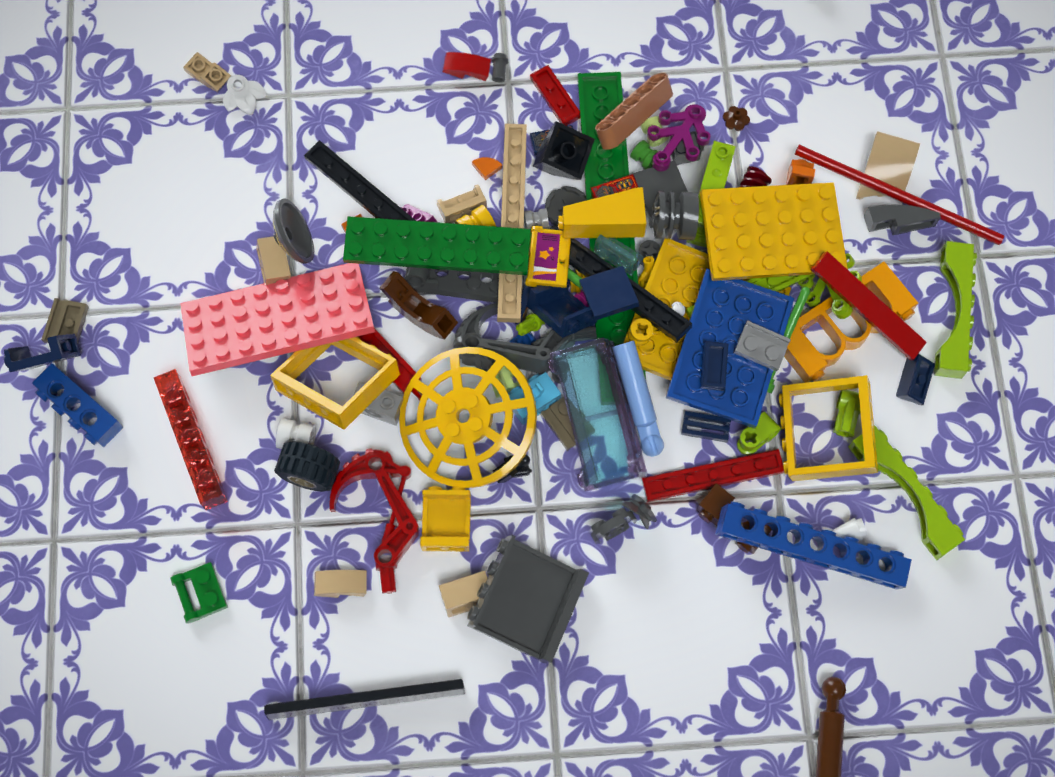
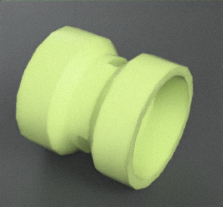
(650, 122)

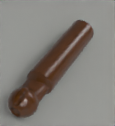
(831, 730)

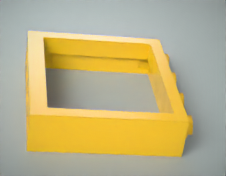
(342, 416)
(868, 466)

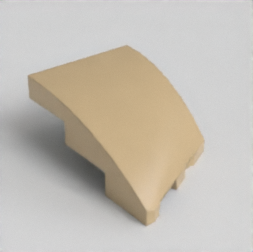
(890, 162)

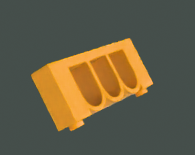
(811, 363)

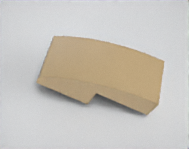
(206, 73)
(340, 582)

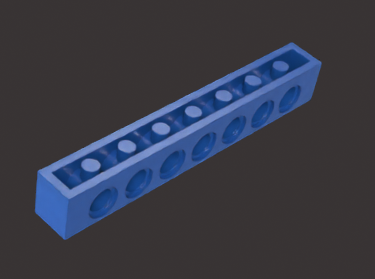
(896, 565)

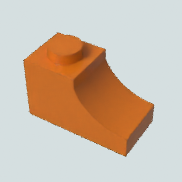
(800, 172)

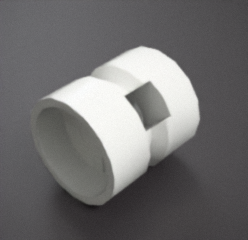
(292, 432)

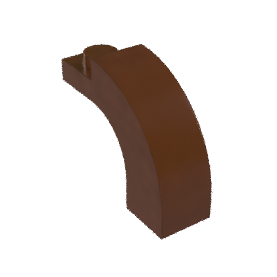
(418, 310)

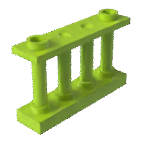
(714, 178)

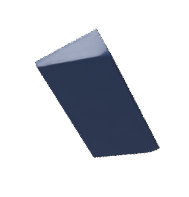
(915, 380)

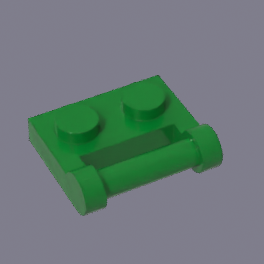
(207, 591)

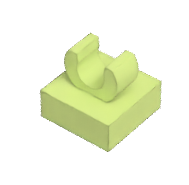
(505, 378)

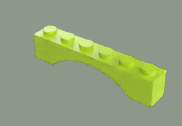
(957, 267)
(937, 530)

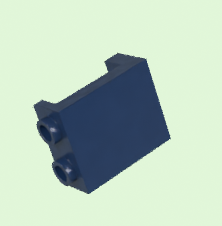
(560, 309)
(61, 348)

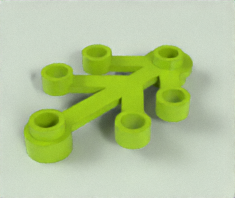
(841, 313)

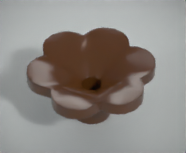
(736, 118)

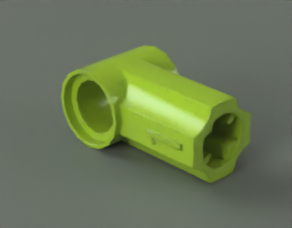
(847, 415)

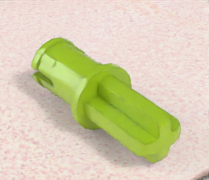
(531, 323)

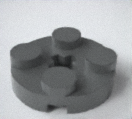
(612, 527)

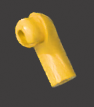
(648, 263)

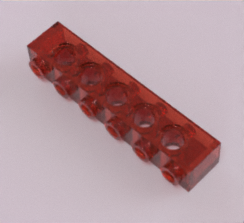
(190, 439)

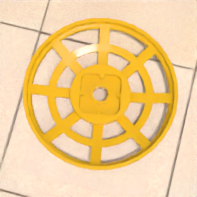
(479, 422)

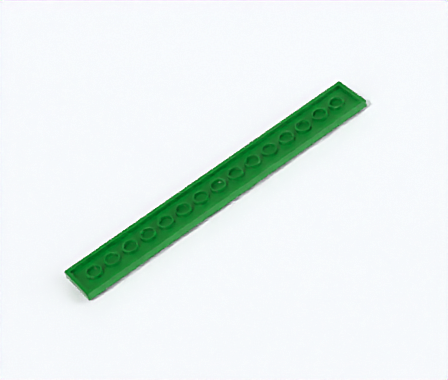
(597, 98)

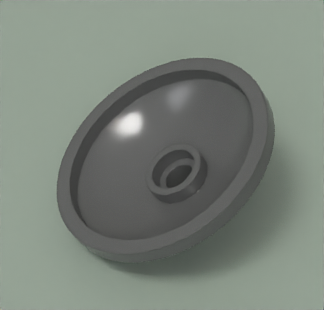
(292, 231)

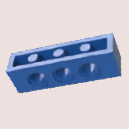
(53, 380)

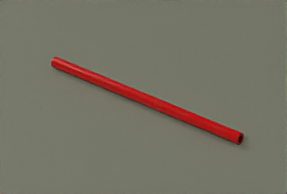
(898, 194)

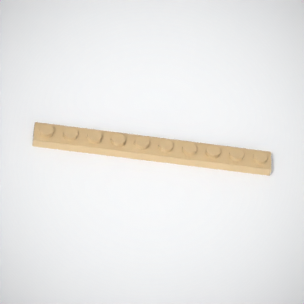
(512, 216)

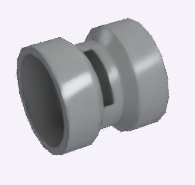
(536, 219)

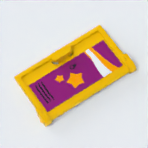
(546, 253)

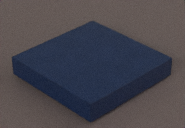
(609, 293)

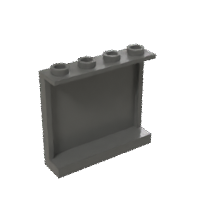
(527, 600)

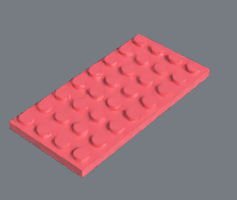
(275, 318)

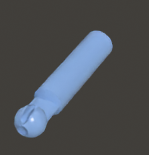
(638, 397)

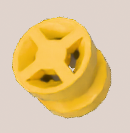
(640, 337)

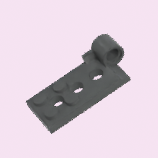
(427, 281)

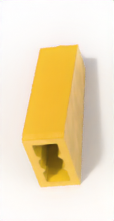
(610, 215)

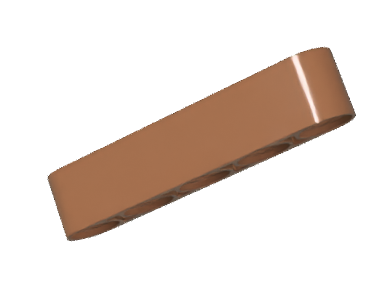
(634, 111)

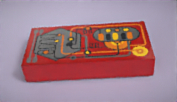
(615, 186)

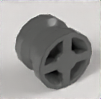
(650, 248)

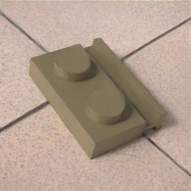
(65, 318)
(559, 422)

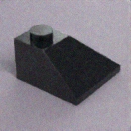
(564, 152)

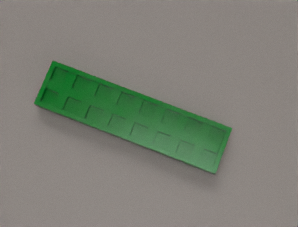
(436, 245)

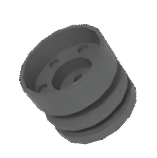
(675, 215)

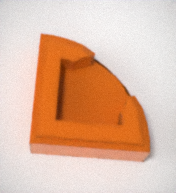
(487, 166)

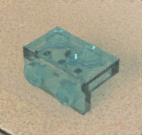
(617, 254)

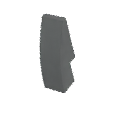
(900, 218)

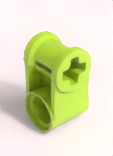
(762, 434)

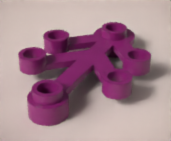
(679, 133)

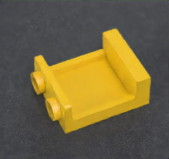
(446, 519)

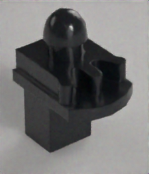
(520, 471)

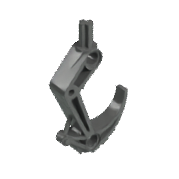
(525, 357)

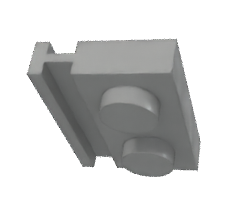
(762, 346)

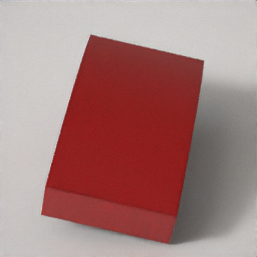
(463, 63)

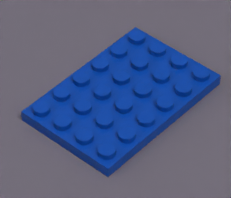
(720, 317)

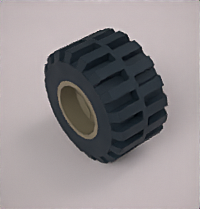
(307, 466)

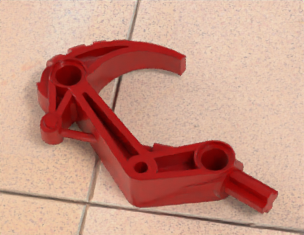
(394, 540)

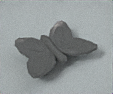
(640, 508)

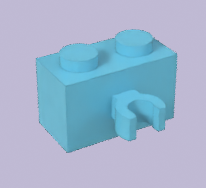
(544, 392)

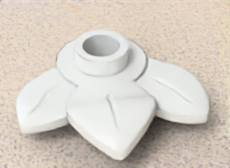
(243, 97)

